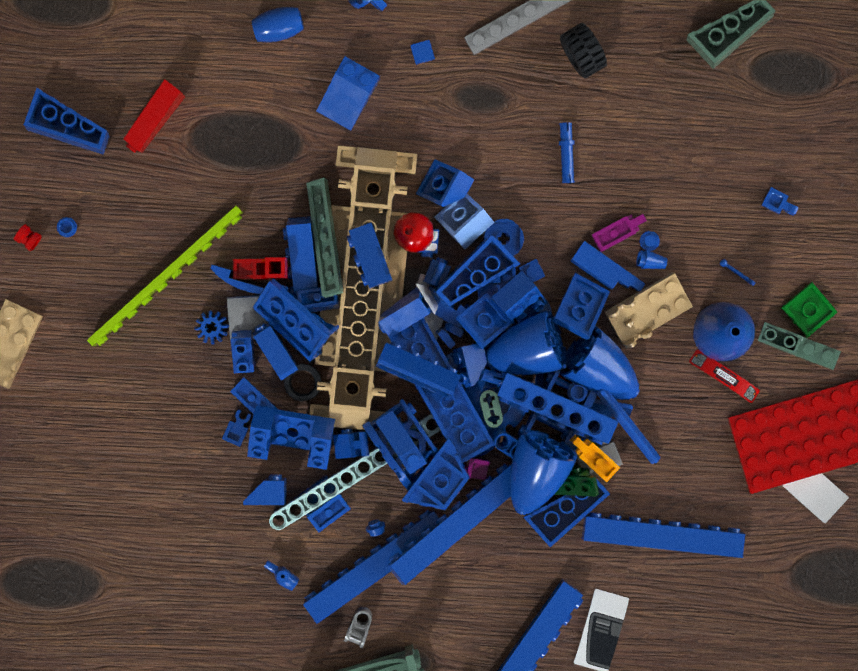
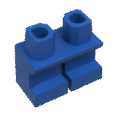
(242, 351)

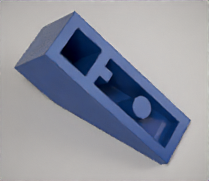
(400, 442)

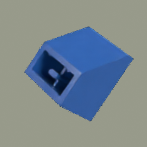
(519, 299)

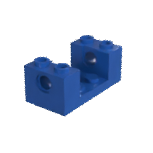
(273, 425)

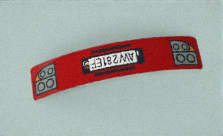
(724, 376)

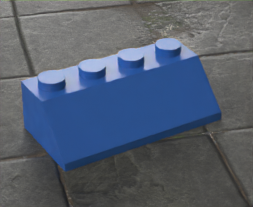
(418, 370)

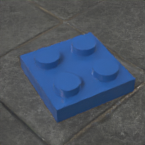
(484, 320)

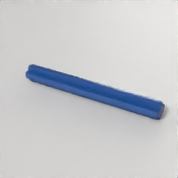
(628, 425)

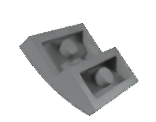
(242, 315)

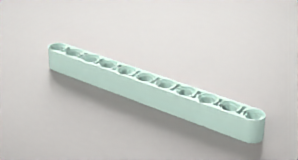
(335, 479)

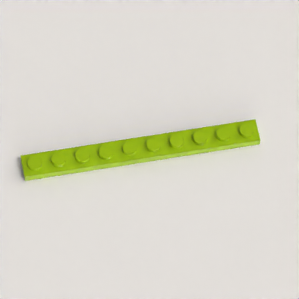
(171, 271)

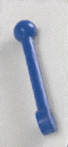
(724, 263)

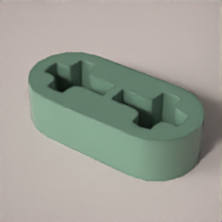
(486, 410)

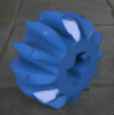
(210, 320)

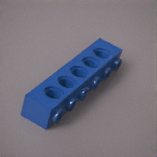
(606, 424)

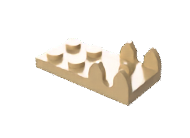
(648, 310)
(16, 334)

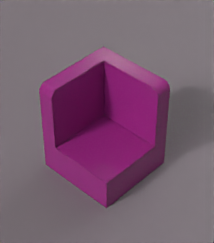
(478, 468)

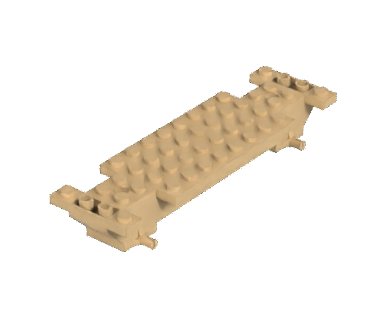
(359, 341)

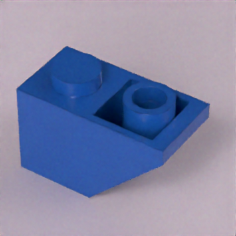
(470, 363)

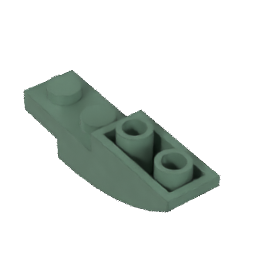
(799, 346)

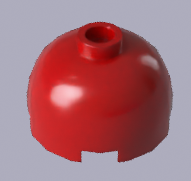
(416, 239)

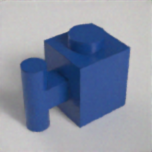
(436, 272)
(350, 444)

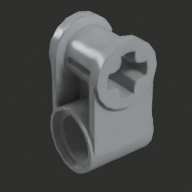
(358, 630)

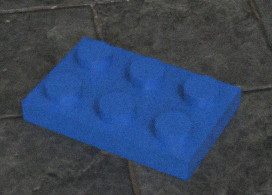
(581, 306)

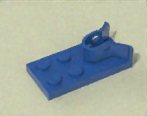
(293, 321)

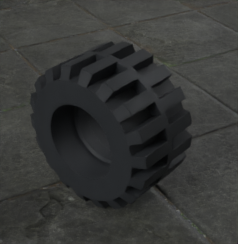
(583, 50)

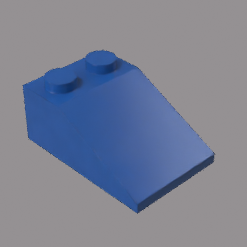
(348, 93)

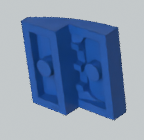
(328, 511)

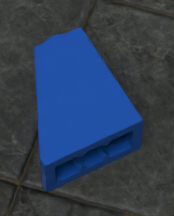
(404, 313)
(275, 350)

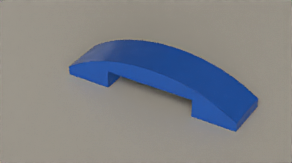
(225, 275)

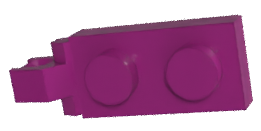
(617, 231)

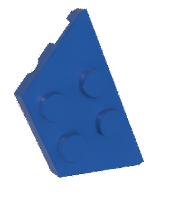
(440, 479)

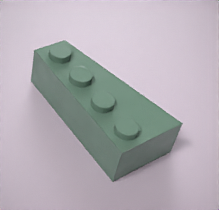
(726, 34)

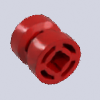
(27, 237)

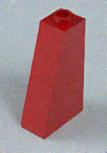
(153, 116)

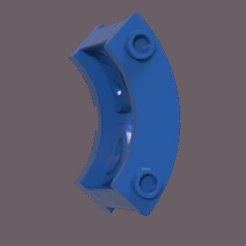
(387, 451)

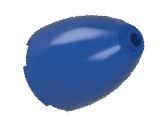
(723, 331)
(529, 347)
(601, 365)
(538, 470)

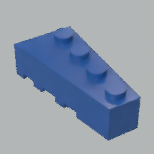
(64, 124)
(301, 254)
(477, 270)
(563, 514)

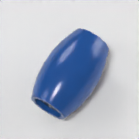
(277, 24)

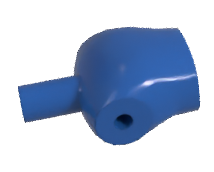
(282, 575)

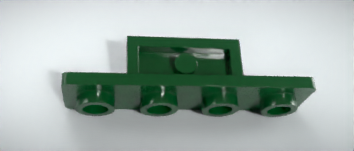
(579, 483)

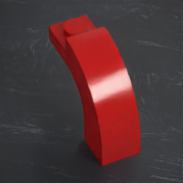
(261, 268)

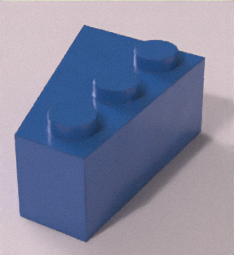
(369, 256)

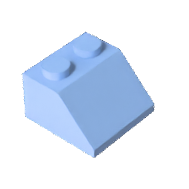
(464, 220)

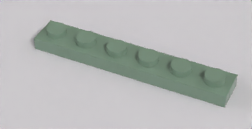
(324, 238)

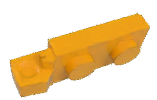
(595, 458)

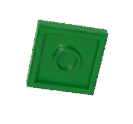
(809, 309)

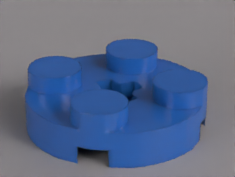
(511, 230)

